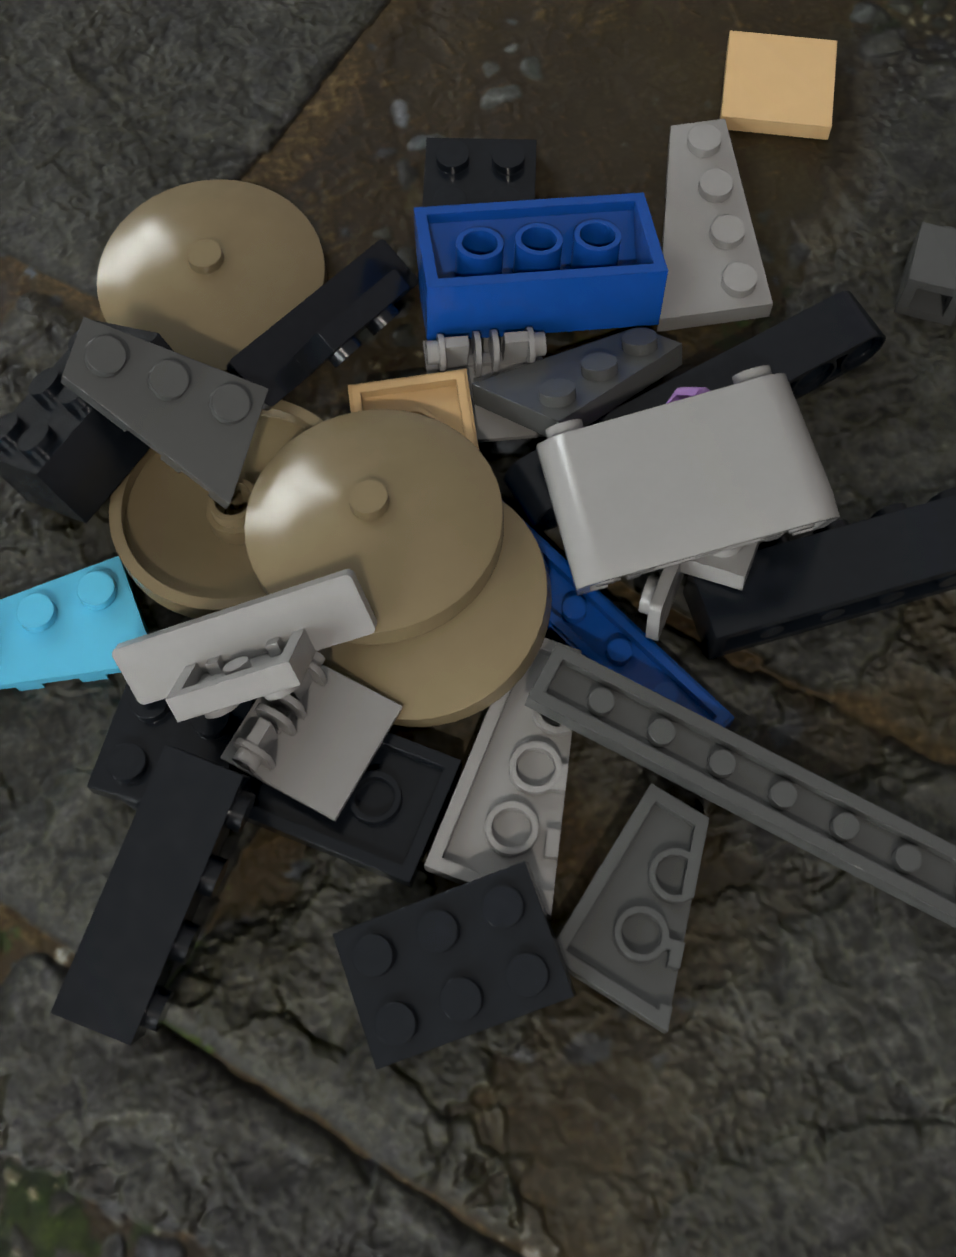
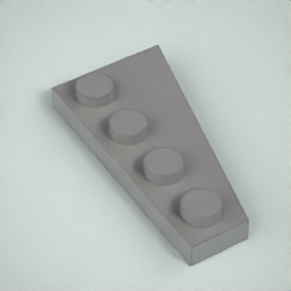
(708, 234)
(508, 794)

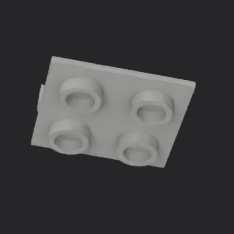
(485, 359)
(314, 739)

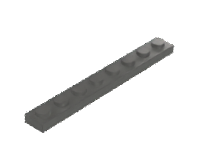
(749, 781)

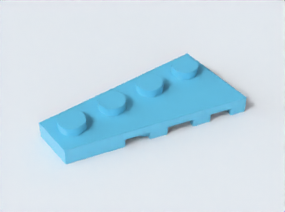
(68, 627)

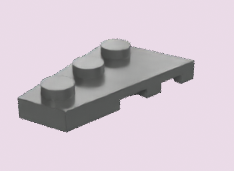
(580, 381)
(172, 403)
(637, 909)

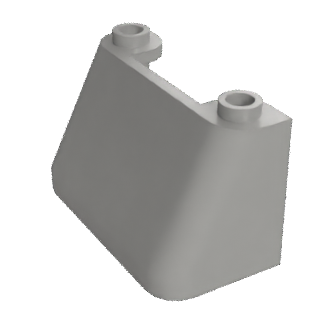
(684, 480)

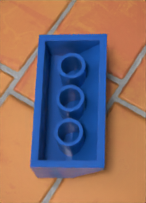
(539, 265)

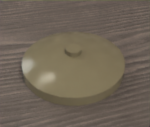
(209, 267)
(393, 503)
(183, 542)
(471, 656)

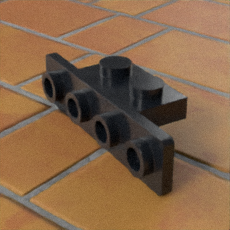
(326, 323)

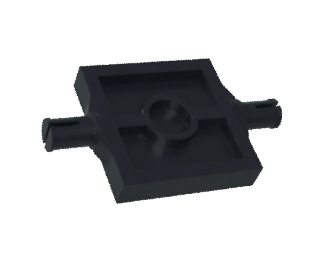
(140, 736)

